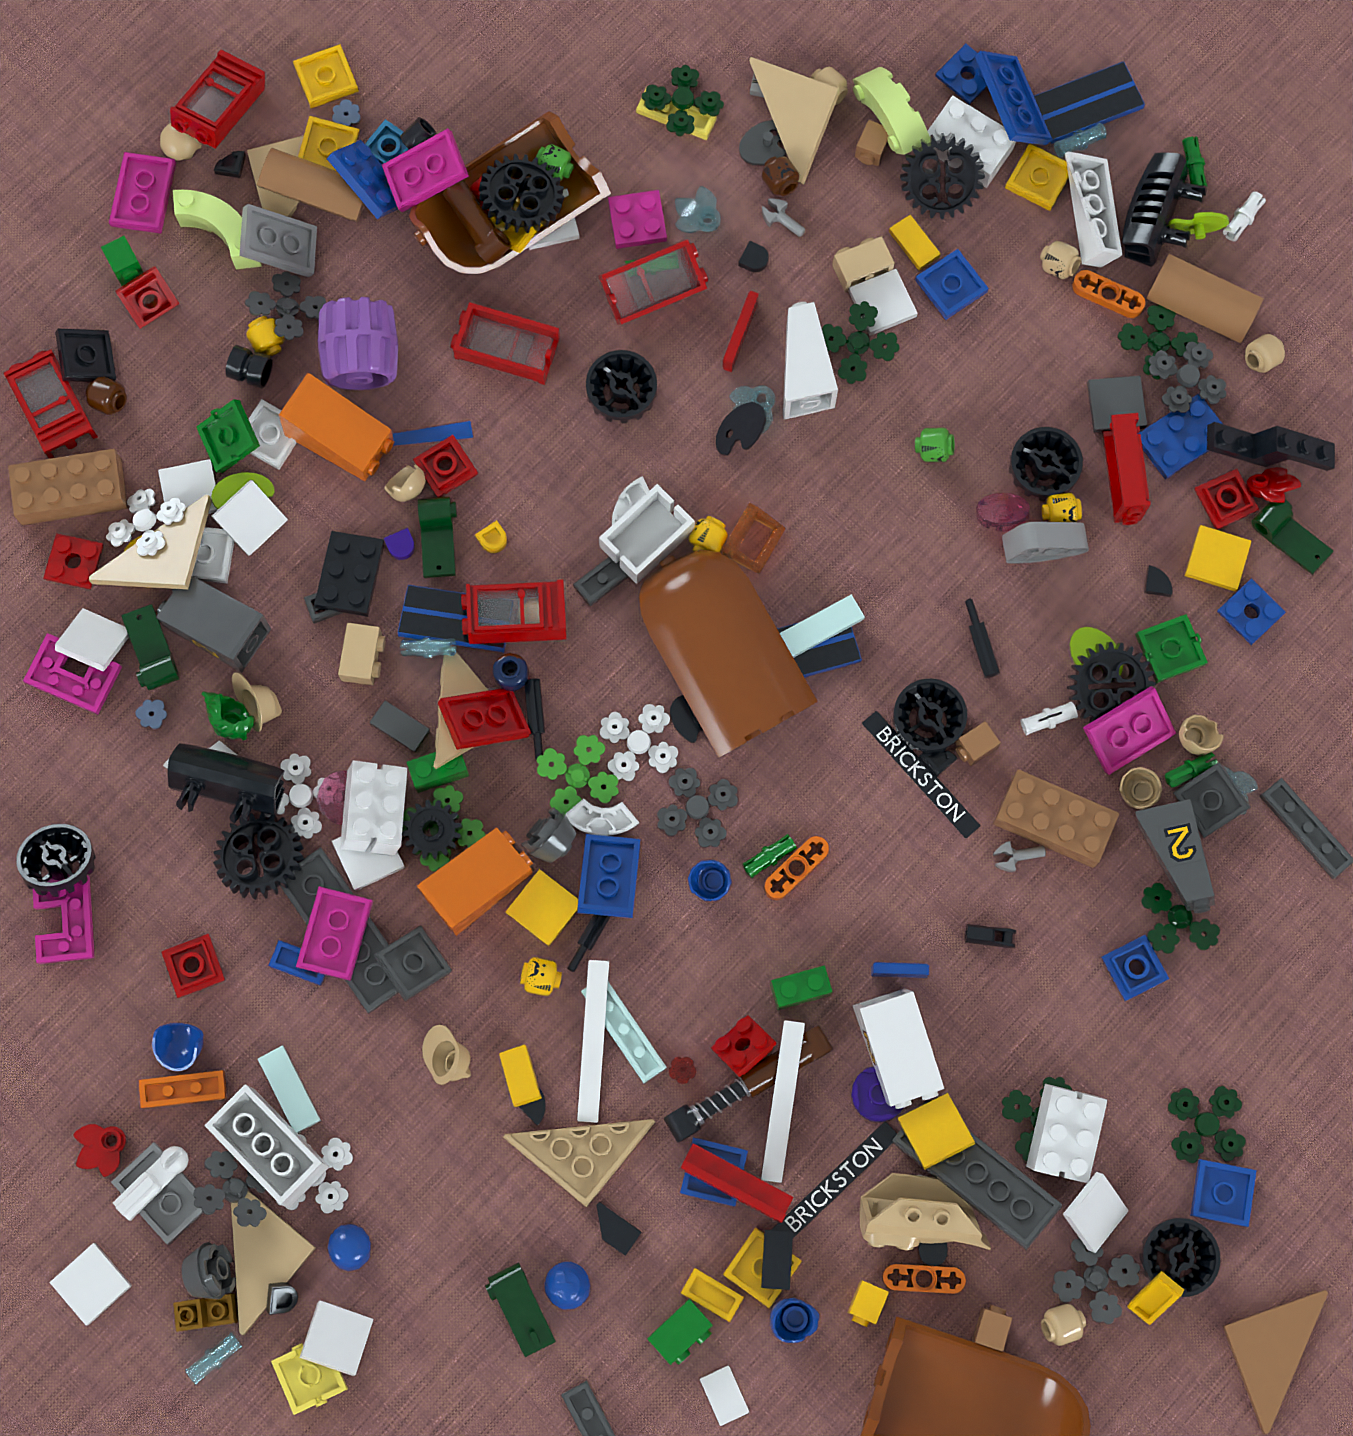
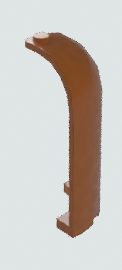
(449, 239)
(722, 648)
(962, 1388)

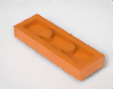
(182, 1089)

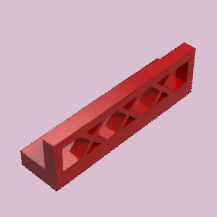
(736, 1183)

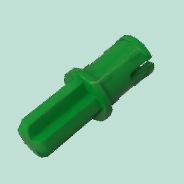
(1189, 770)

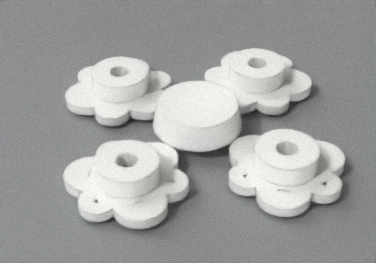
(145, 520)
(639, 742)
(300, 795)
(325, 1189)

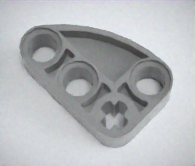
(1044, 541)

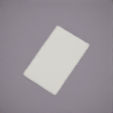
(724, 1395)

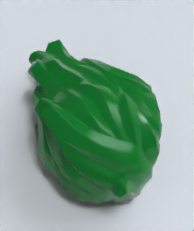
(228, 716)

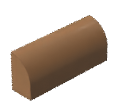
(309, 184)
(1205, 298)

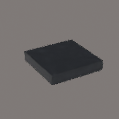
(85, 354)

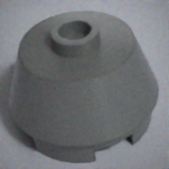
(550, 837)
(208, 1272)

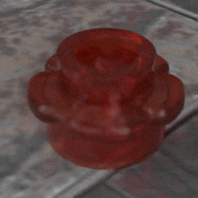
(690, 1070)

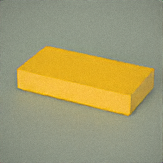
(914, 242)
(520, 1075)
(712, 1295)
(1155, 1298)

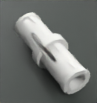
(1244, 216)
(1061, 713)

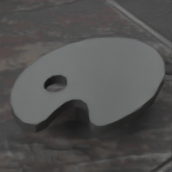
(760, 144)

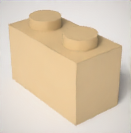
(862, 262)
(361, 653)

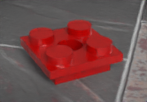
(134, 292)
(445, 481)
(1222, 513)
(62, 551)
(208, 973)
(745, 1033)

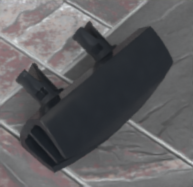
(1154, 206)
(225, 779)

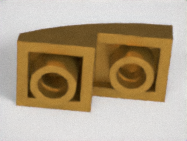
(205, 1312)

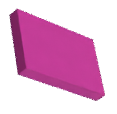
(425, 170)
(142, 192)
(1129, 730)
(334, 933)

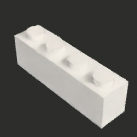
(1093, 209)

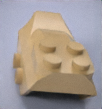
(916, 1211)

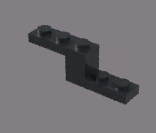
(1270, 446)

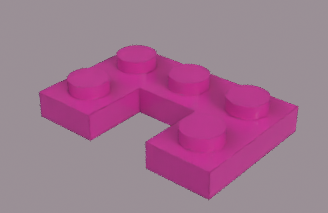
(49, 676)
(77, 939)

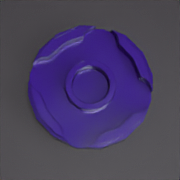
(869, 1098)

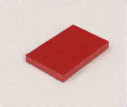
(483, 718)

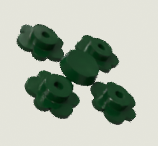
(682, 99)
(1161, 319)
(859, 342)
(1179, 919)
(1025, 1110)
(1206, 1124)

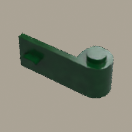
(1279, 528)
(437, 536)
(151, 648)
(520, 1309)

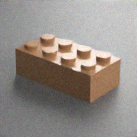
(67, 487)
(1056, 818)

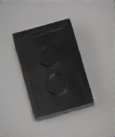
(349, 573)

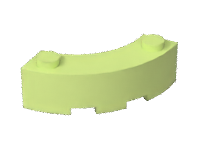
(891, 107)
(215, 216)

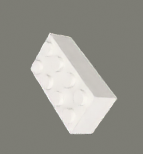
(267, 1146)

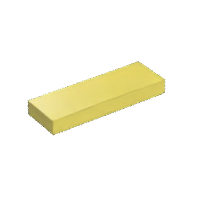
(702, 123)

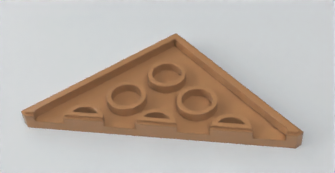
(1270, 1349)

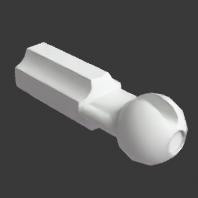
(151, 1182)

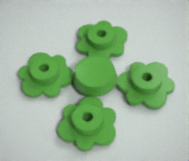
(577, 774)
(474, 826)

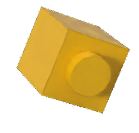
(867, 1303)

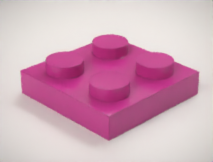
(637, 219)

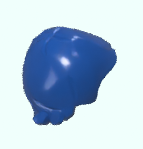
(793, 1320)

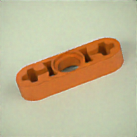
(1104, 283)
(816, 859)
(944, 1287)

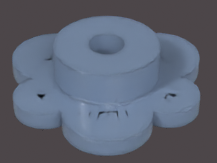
(348, 109)
(144, 712)

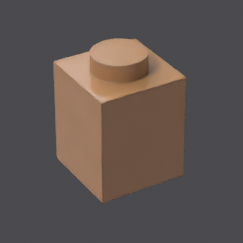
(872, 144)
(977, 744)
(992, 1328)

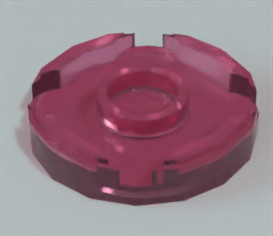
(1002, 511)
(332, 796)

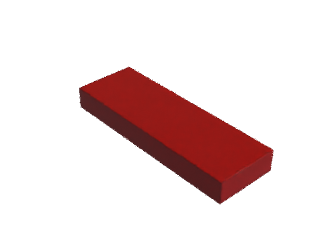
(740, 331)

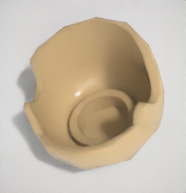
(178, 144)
(406, 484)
(1199, 735)
(1140, 788)

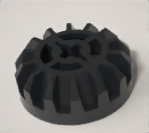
(621, 369)
(1051, 447)
(930, 697)
(51, 848)
(1190, 1235)

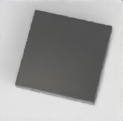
(1115, 397)
(1213, 799)
(412, 963)

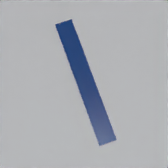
(439, 433)

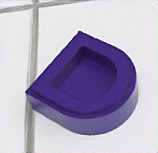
(400, 544)

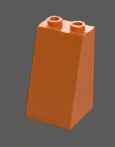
(335, 428)
(476, 880)

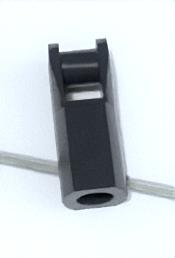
(985, 936)

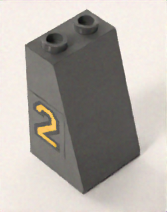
(215, 623)
(1178, 848)

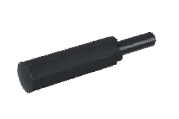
(982, 643)
(535, 713)
(588, 939)

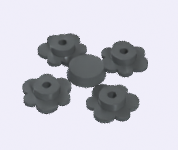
(285, 307)
(1187, 376)
(697, 807)
(233, 1190)
(1096, 1279)

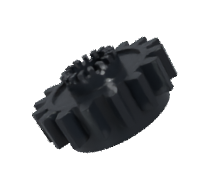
(425, 817)

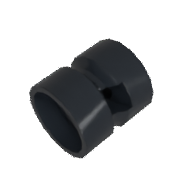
(245, 365)

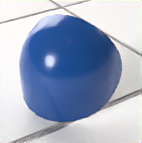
(177, 1045)

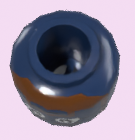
(510, 663)

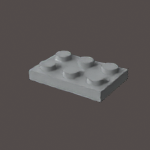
(278, 240)
(173, 1207)

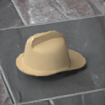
(258, 699)
(445, 1056)

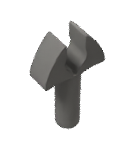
(780, 216)
(1017, 855)

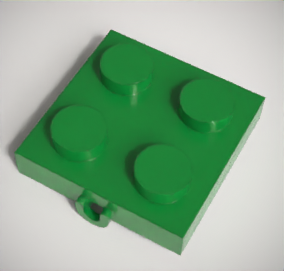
(227, 435)
(1171, 648)

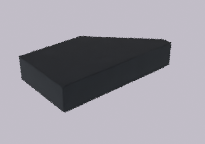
(616, 1230)

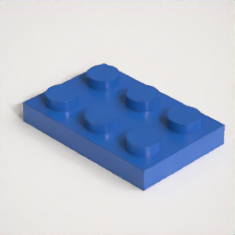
(365, 177)
(1178, 437)
(609, 876)

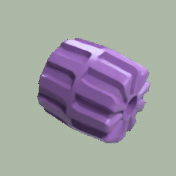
(357, 343)

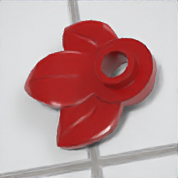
(1272, 484)
(97, 1150)

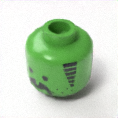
(556, 159)
(935, 444)

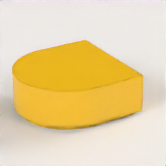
(492, 538)

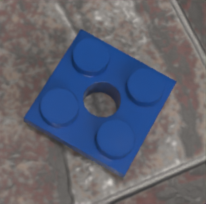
(951, 76)
(1251, 596)
(1118, 966)

